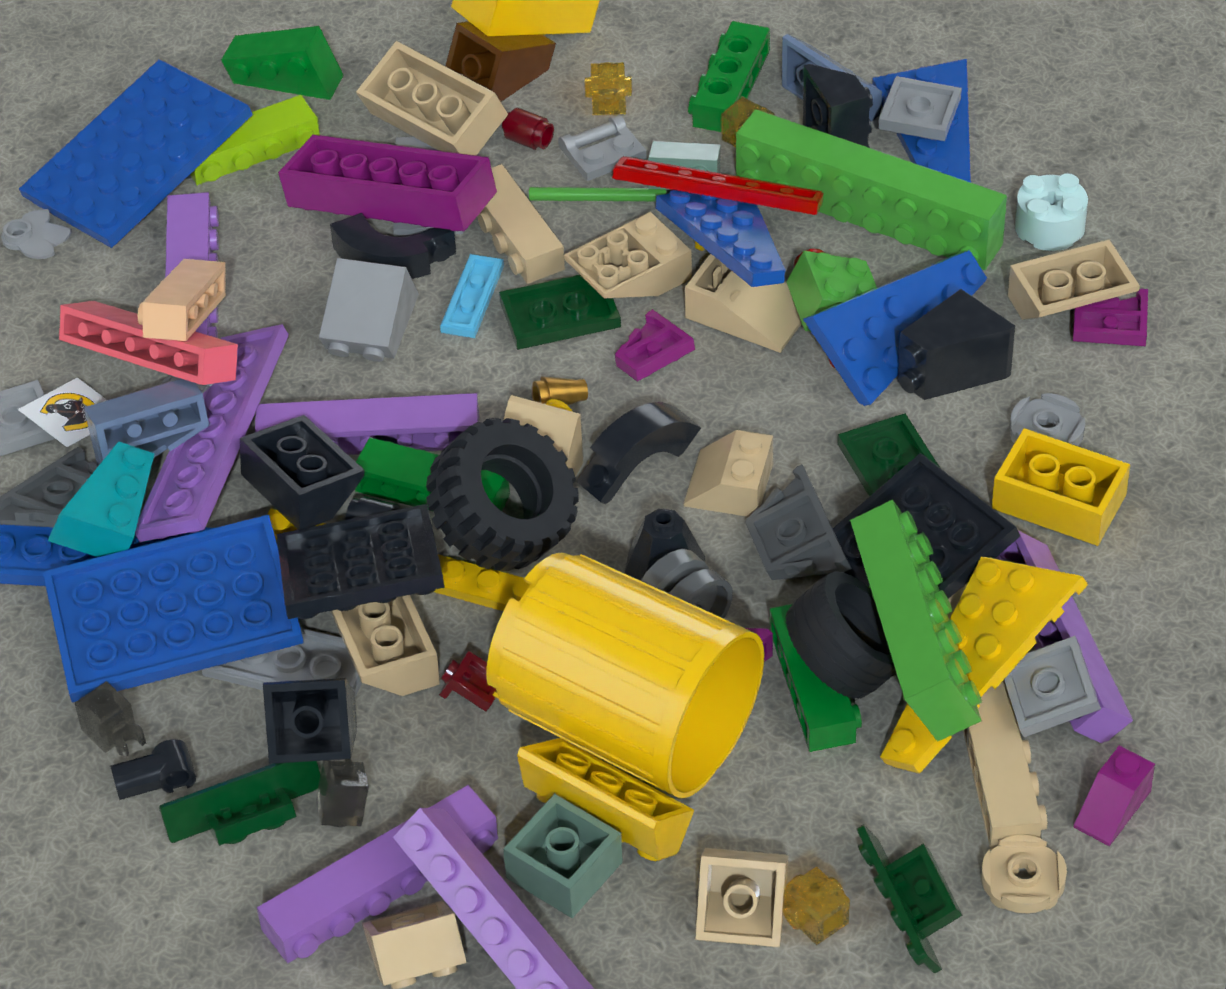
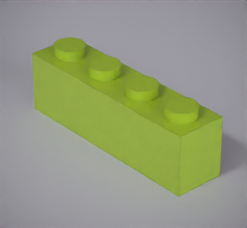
(262, 137)

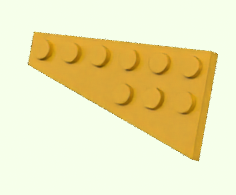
(998, 627)

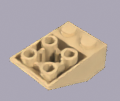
(634, 260)
(731, 305)

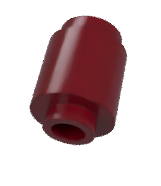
(527, 129)

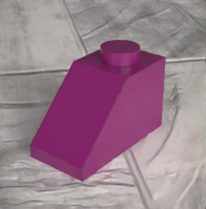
(1115, 795)

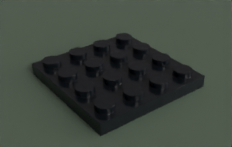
(948, 514)
(359, 562)

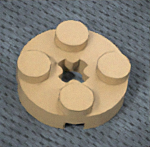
(1020, 894)

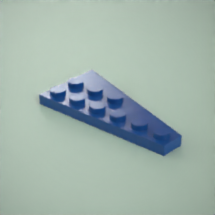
(946, 156)
(728, 231)
(865, 331)

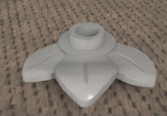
(34, 234)

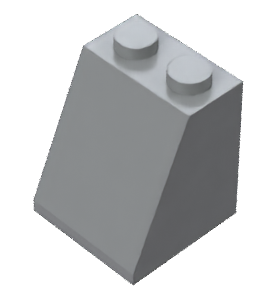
(367, 309)

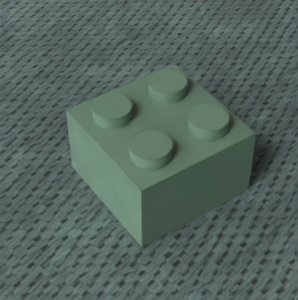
(563, 855)

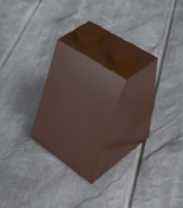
(499, 62)

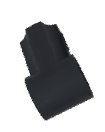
(165, 768)

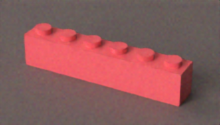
(119, 335)

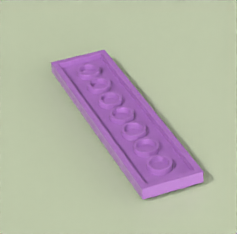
(199, 467)

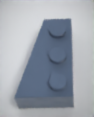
(148, 418)

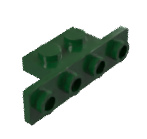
(241, 803)
(917, 893)

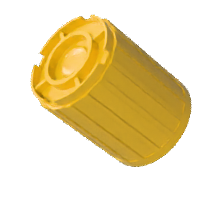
(626, 671)

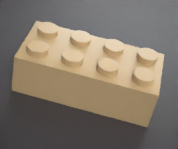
(431, 102)

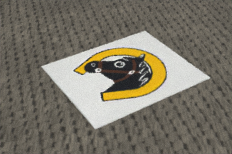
(63, 412)

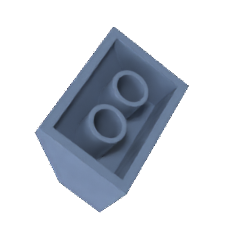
(799, 53)

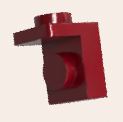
(469, 680)

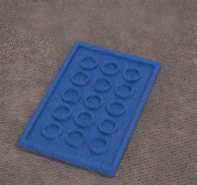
(135, 152)
(170, 607)

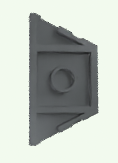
(47, 492)
(796, 533)

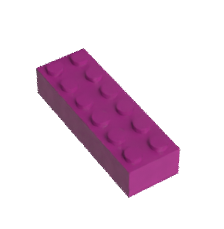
(388, 182)

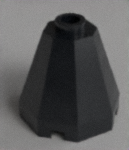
(657, 536)

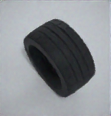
(841, 635)

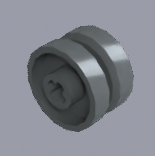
(691, 580)

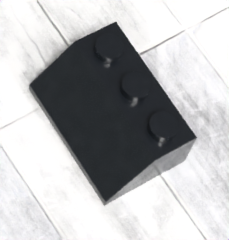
(836, 104)
(299, 471)

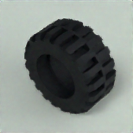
(529, 466)

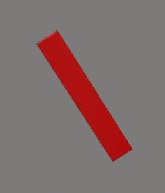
(718, 185)

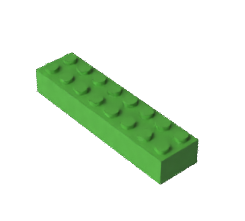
(875, 188)

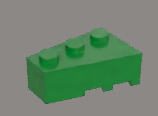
(284, 61)

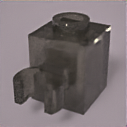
(108, 719)
(342, 793)

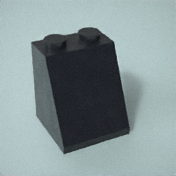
(955, 348)
(309, 720)

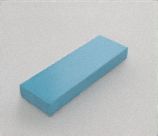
(472, 296)

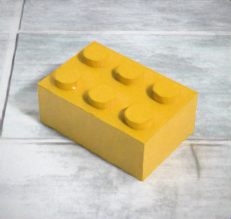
(1060, 486)

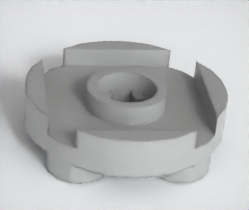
(1051, 408)

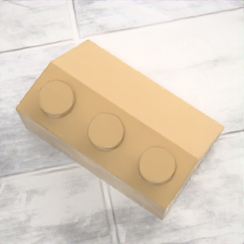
(1069, 280)
(389, 646)

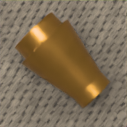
(562, 389)

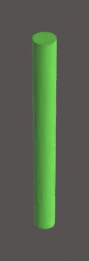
(593, 194)

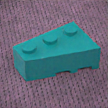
(107, 506)

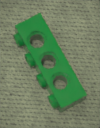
(729, 73)

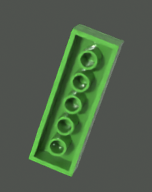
(916, 620)

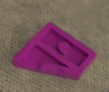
(1113, 321)
(653, 347)

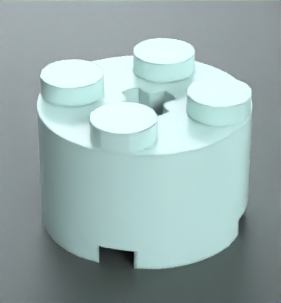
(1051, 211)

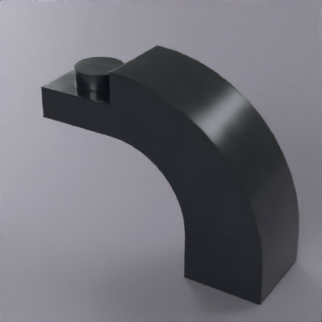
(358, 241)
(632, 439)

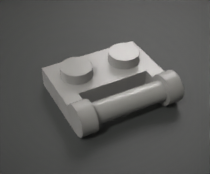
(603, 156)

